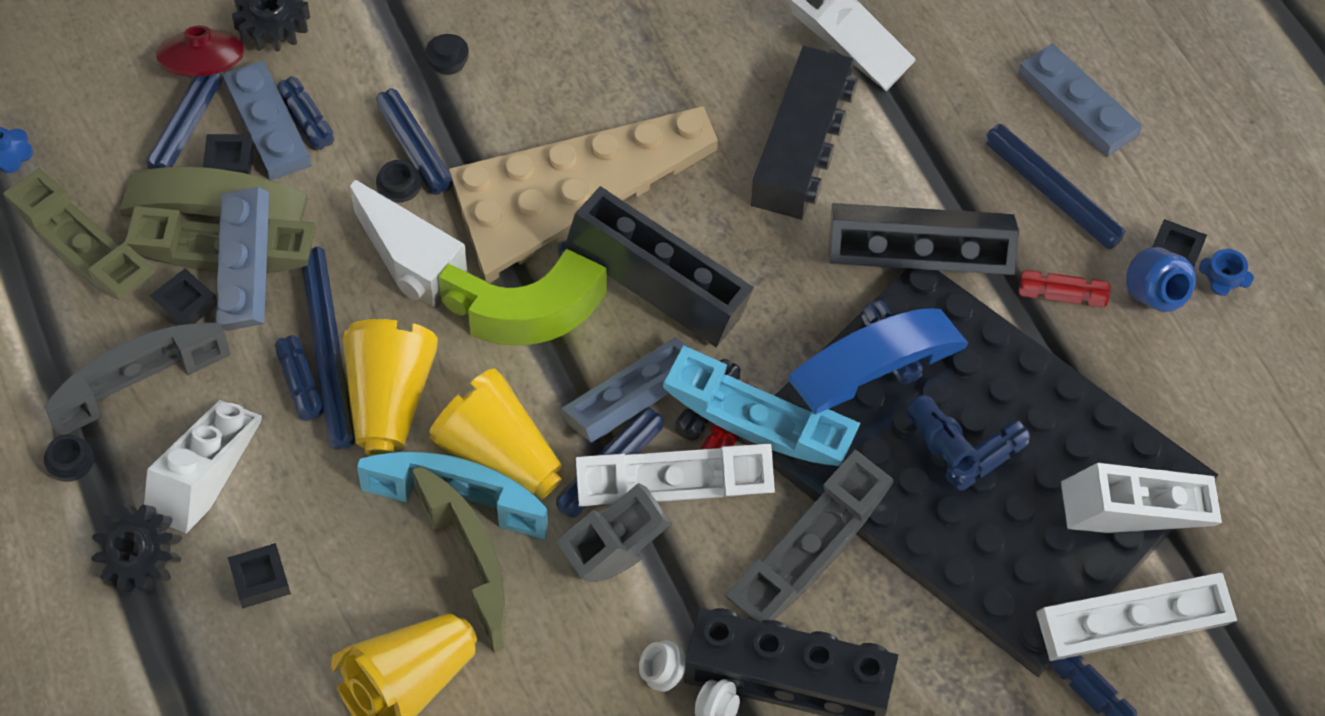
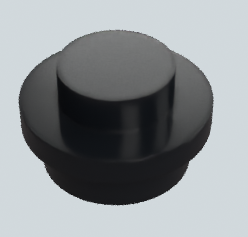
(447, 53)
(398, 181)
(68, 458)

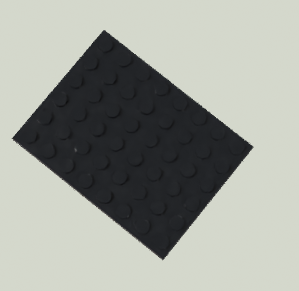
(1004, 539)

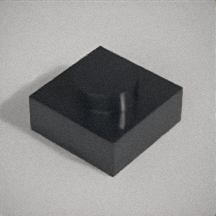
(229, 152)
(1180, 240)
(183, 299)
(259, 575)

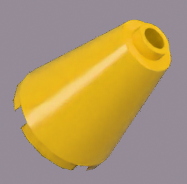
(386, 380)
(498, 433)
(403, 667)

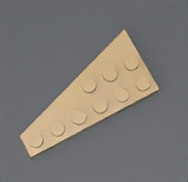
(532, 194)

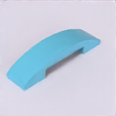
(757, 415)
(517, 508)

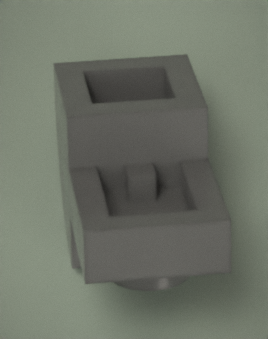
(610, 541)

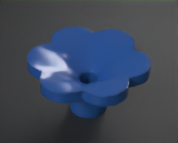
(13, 149)

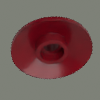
(200, 52)

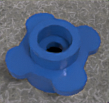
(1226, 261)

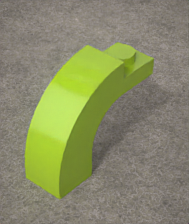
(527, 312)

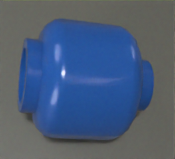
(1160, 279)

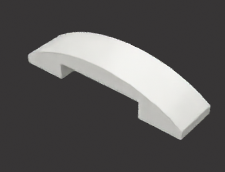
(677, 474)

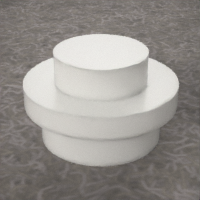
(662, 665)
(717, 699)

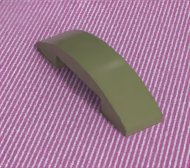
(200, 190)
(75, 237)
(195, 245)
(447, 508)

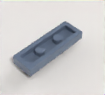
(1080, 99)
(267, 120)
(242, 258)
(623, 394)

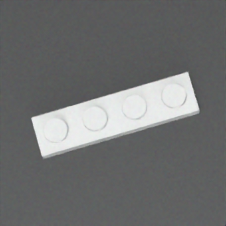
(1136, 616)

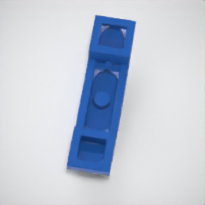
(873, 352)

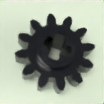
(270, 21)
(130, 567)

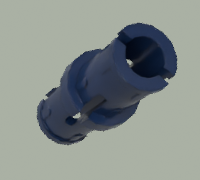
(943, 436)

